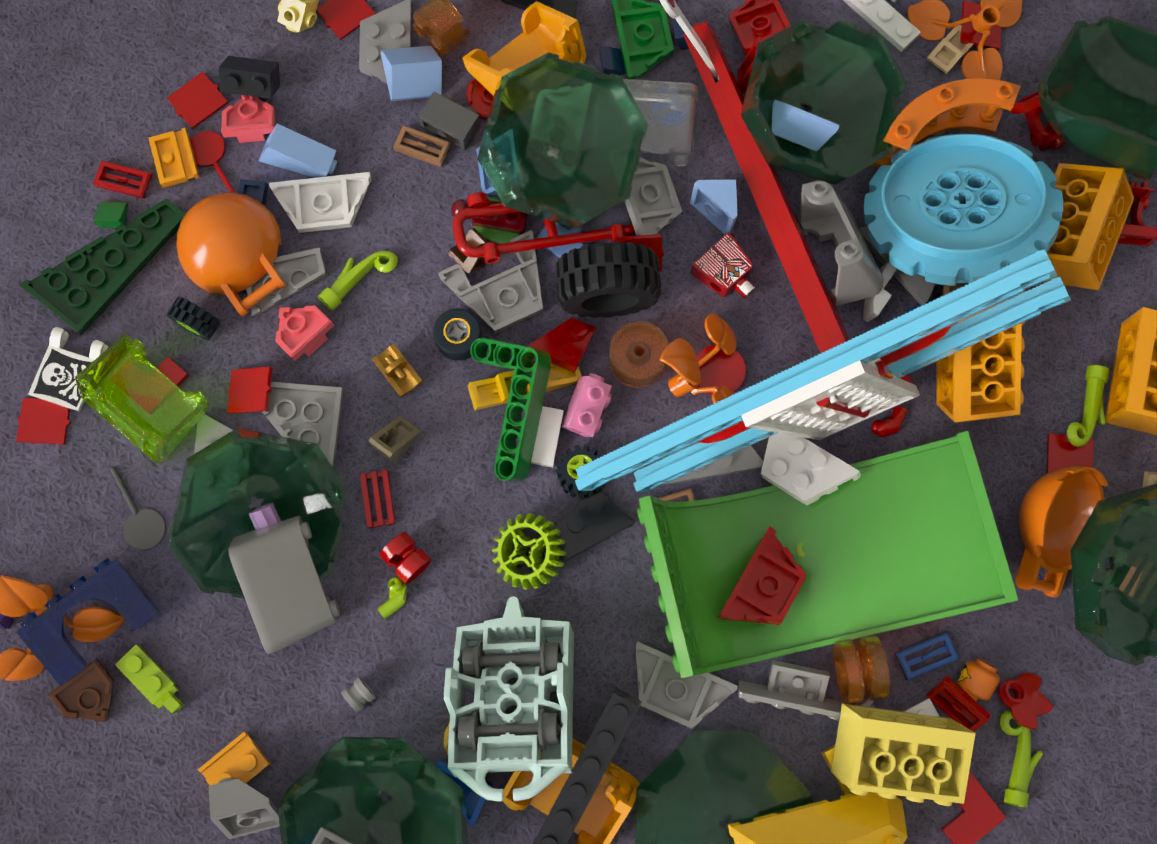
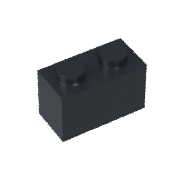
(249, 77)

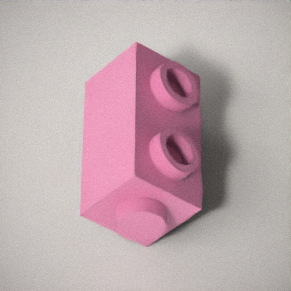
(586, 405)

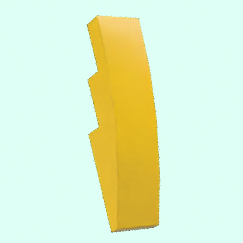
(496, 390)

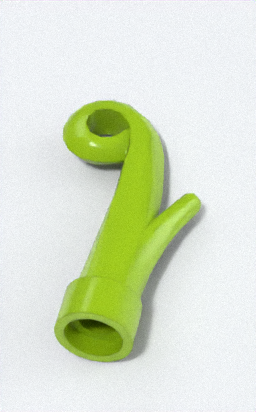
(350, 276)
(1093, 406)
(1023, 763)

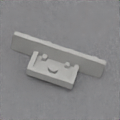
(793, 688)

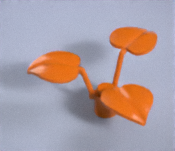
(932, 17)
(682, 359)
(19, 598)

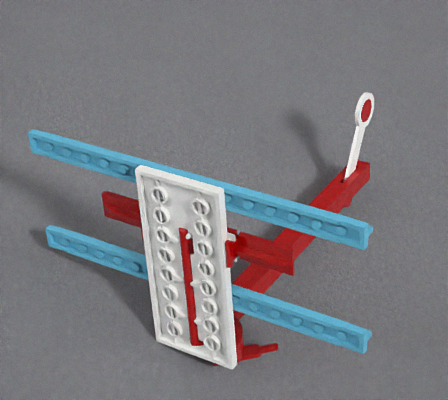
(849, 376)

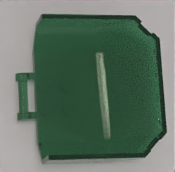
(1105, 94)

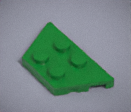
(642, 35)

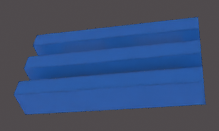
(904, 665)

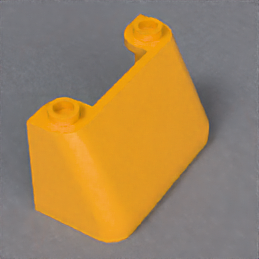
(543, 32)
(603, 813)

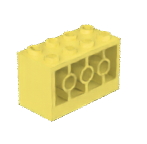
(902, 754)

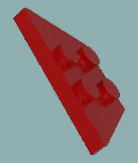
(756, 20)
(766, 585)

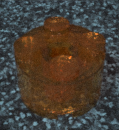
(440, 25)

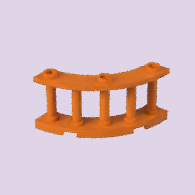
(954, 105)

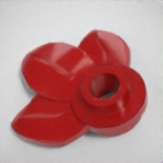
(1027, 701)

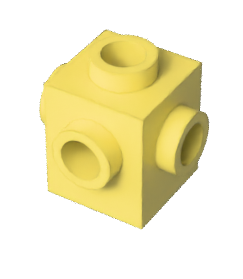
(297, 14)

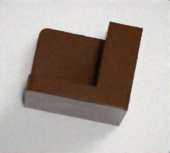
(470, 264)

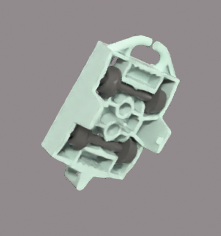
(481, 733)

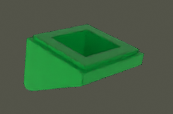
(111, 214)

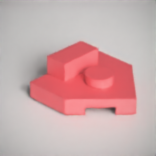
(248, 119)
(302, 330)

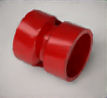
(405, 557)

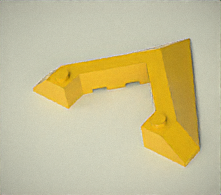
(842, 821)

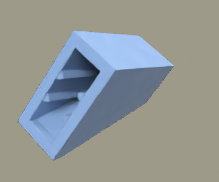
(297, 153)

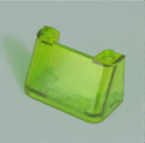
(139, 399)

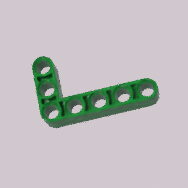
(518, 401)

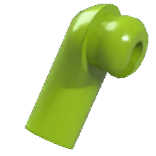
(397, 597)

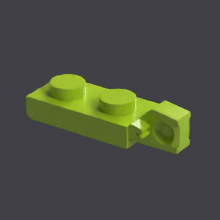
(150, 679)

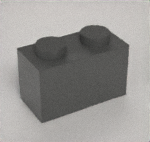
(449, 120)

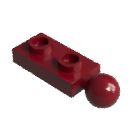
(508, 222)

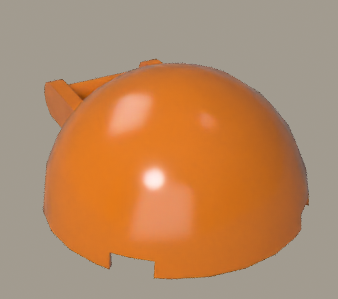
(230, 246)
(1051, 522)

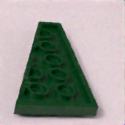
(100, 271)

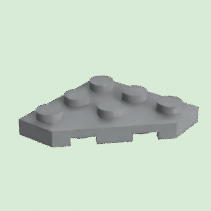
(307, 414)

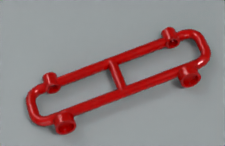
(480, 207)

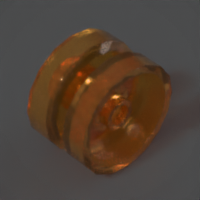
(623, 351)
(861, 669)

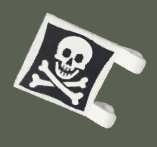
(57, 372)

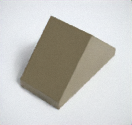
(394, 439)

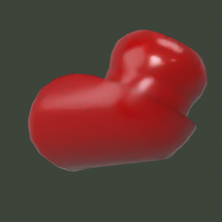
(889, 426)

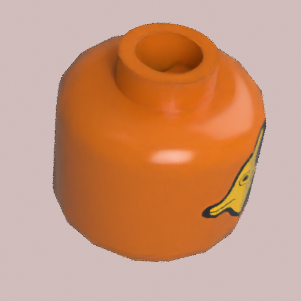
(978, 679)

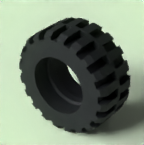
(608, 279)

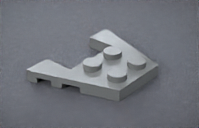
(504, 297)

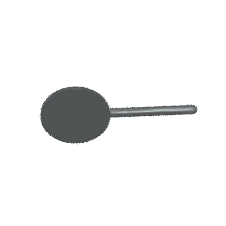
(144, 526)

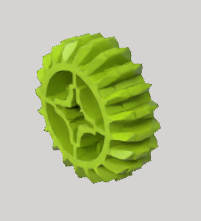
(515, 535)

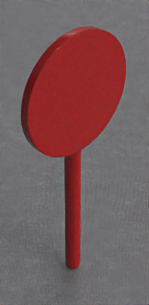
(208, 151)

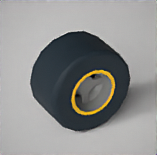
(449, 330)

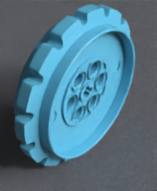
(962, 207)

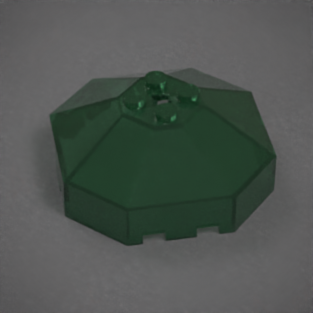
(842, 79)
(581, 114)
(217, 497)
(1126, 534)
(711, 778)
(343, 789)

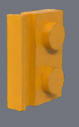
(173, 157)
(237, 760)

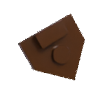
(86, 694)

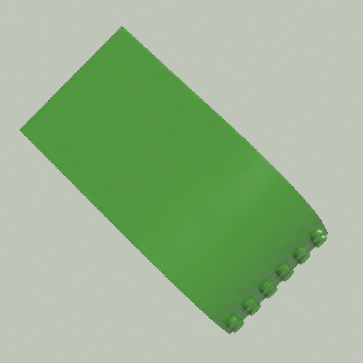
(879, 557)

